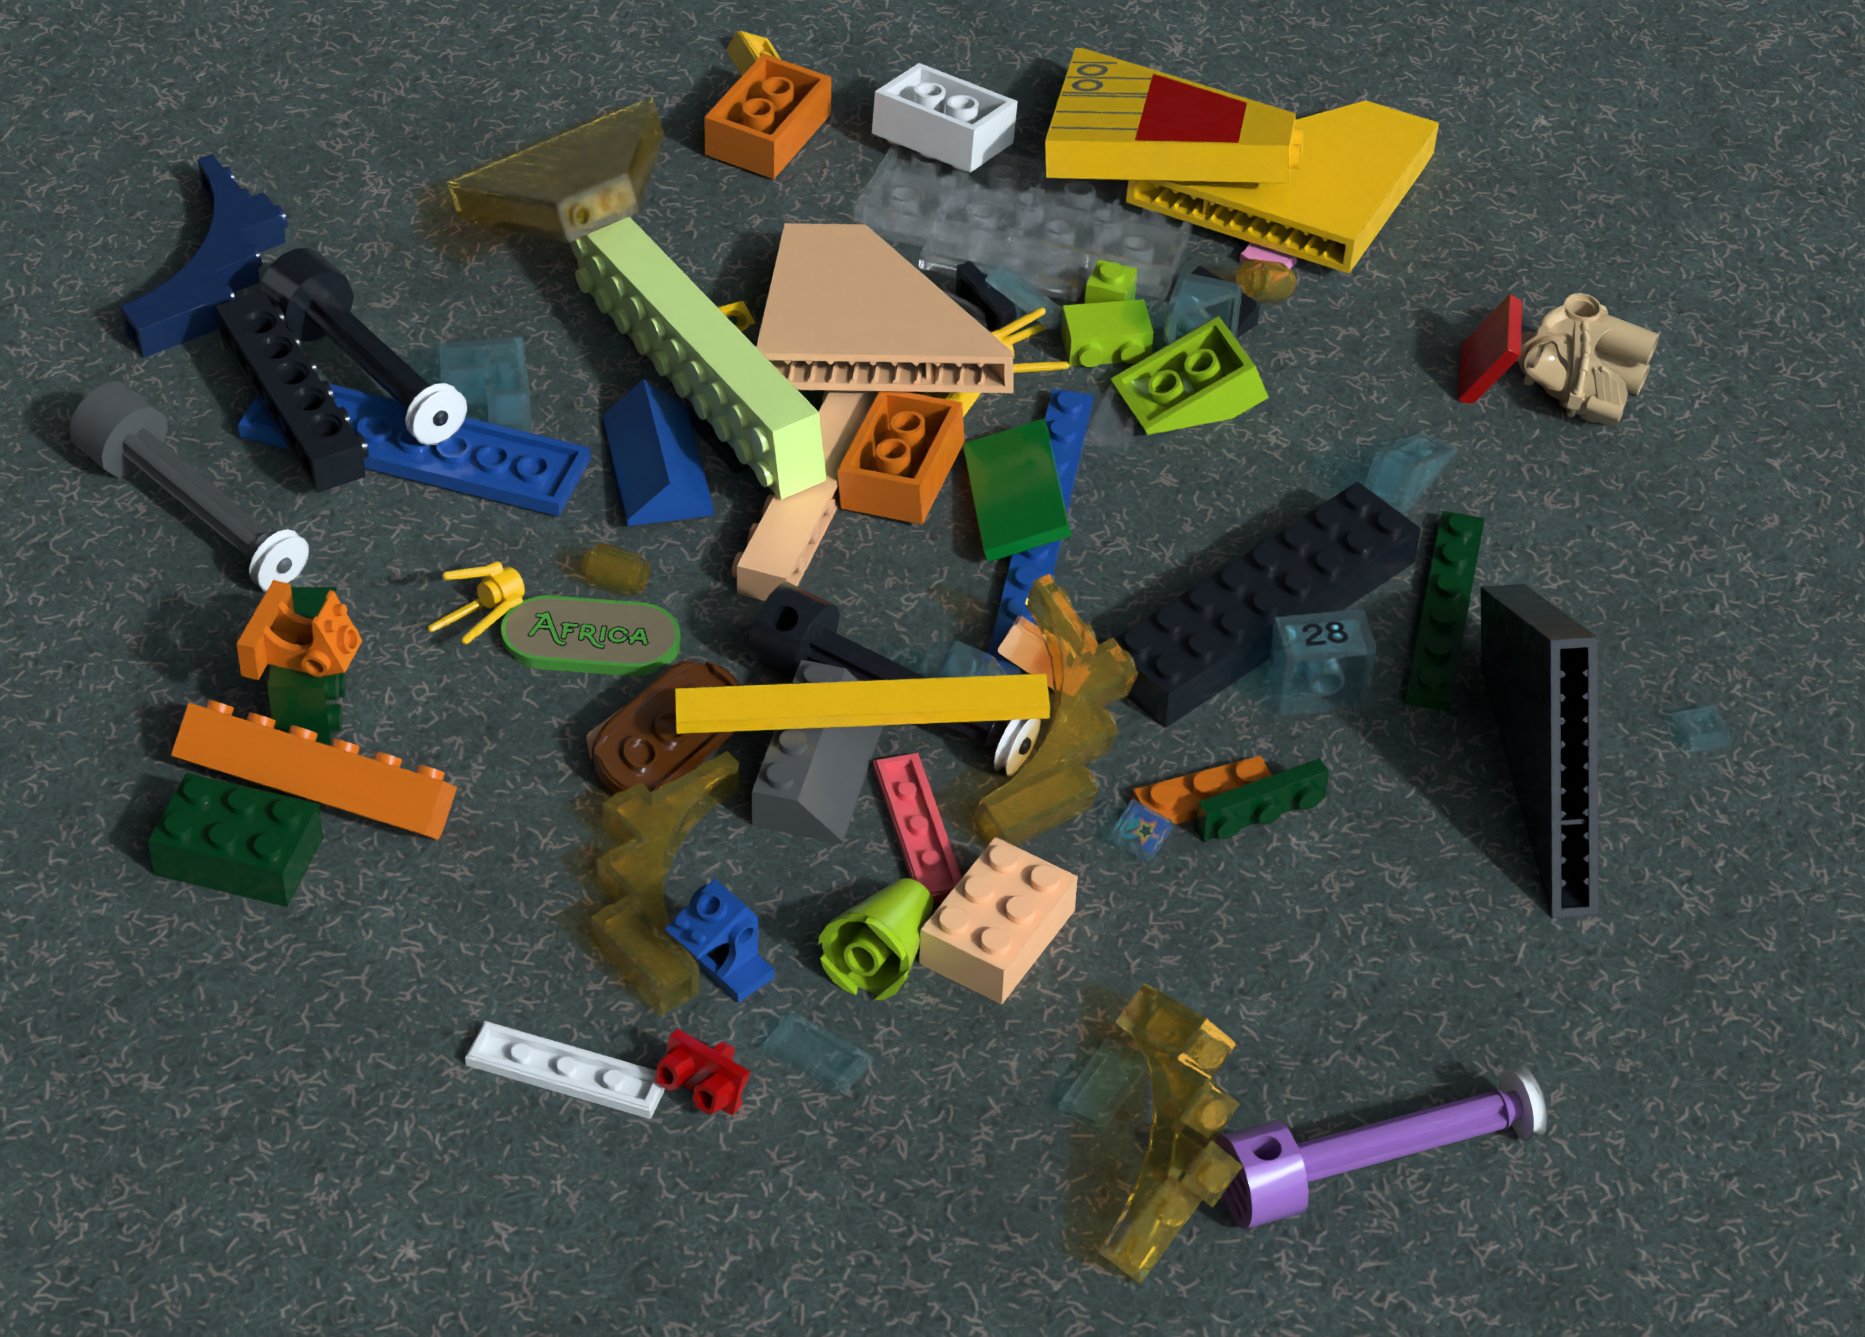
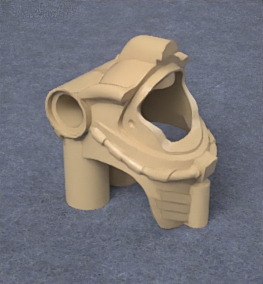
(1587, 358)

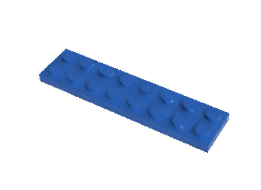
(476, 460)

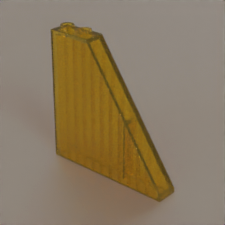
(568, 181)

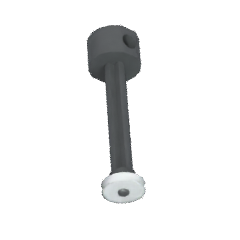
(129, 433)

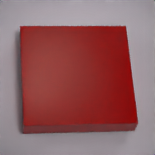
(1490, 350)

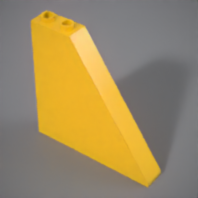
(1347, 185)

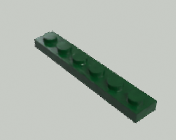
(1445, 611)

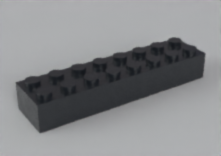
(1228, 619)

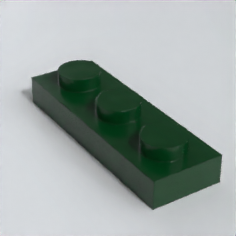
(1262, 801)

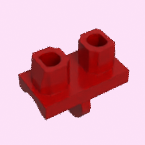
(704, 1071)

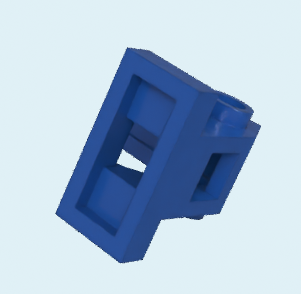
(720, 919)

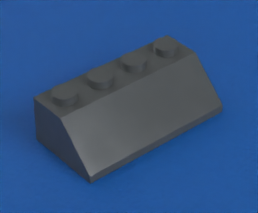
(814, 774)

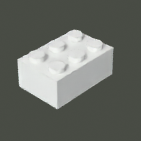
(944, 117)

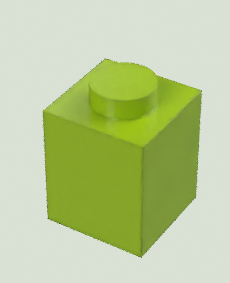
(1111, 283)

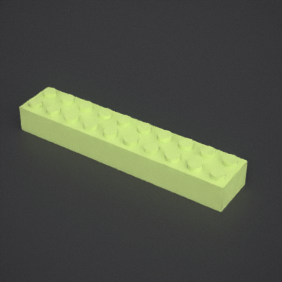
(703, 356)

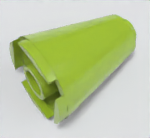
(877, 939)

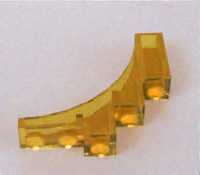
(1084, 681)
(634, 876)
(1188, 1114)

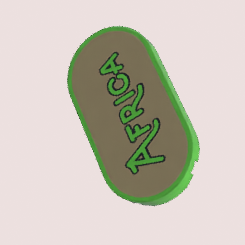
(590, 635)

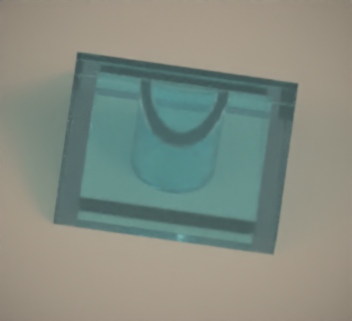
(1198, 301)

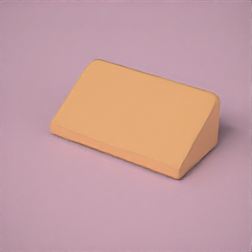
(1027, 648)

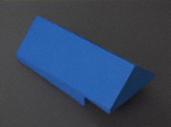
(655, 458)

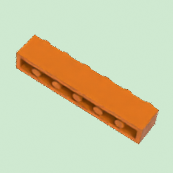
(314, 770)

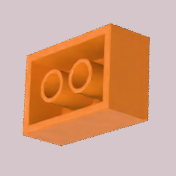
(767, 116)
(901, 456)

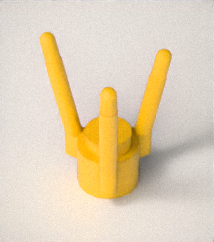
(1002, 333)
(499, 589)

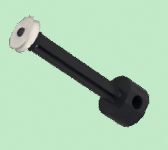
(319, 303)
(804, 627)

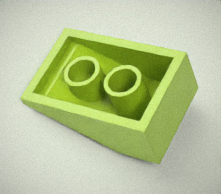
(1192, 381)

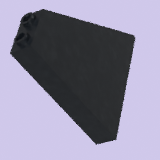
(1546, 709)

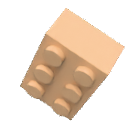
(998, 920)

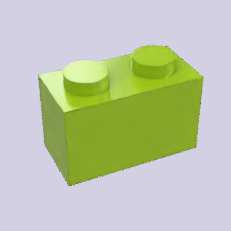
(1106, 333)

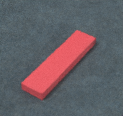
(917, 824)

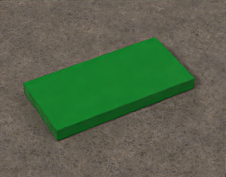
(1016, 490)

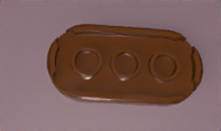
(643, 737)

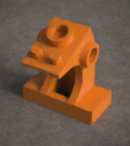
(276, 631)

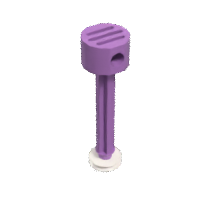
(1278, 1169)

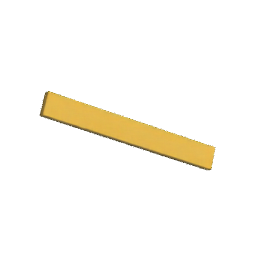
(862, 703)

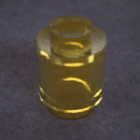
(1266, 280)
(616, 569)

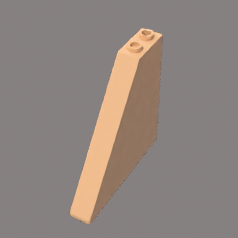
(865, 319)

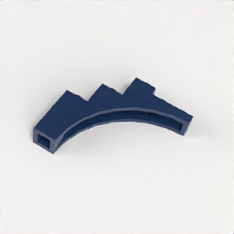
(222, 265)

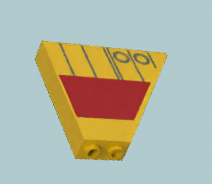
(1157, 126)

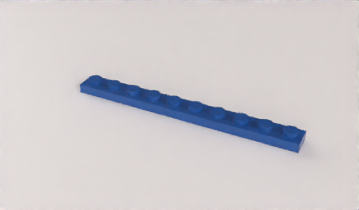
(1067, 426)

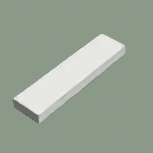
(565, 1069)

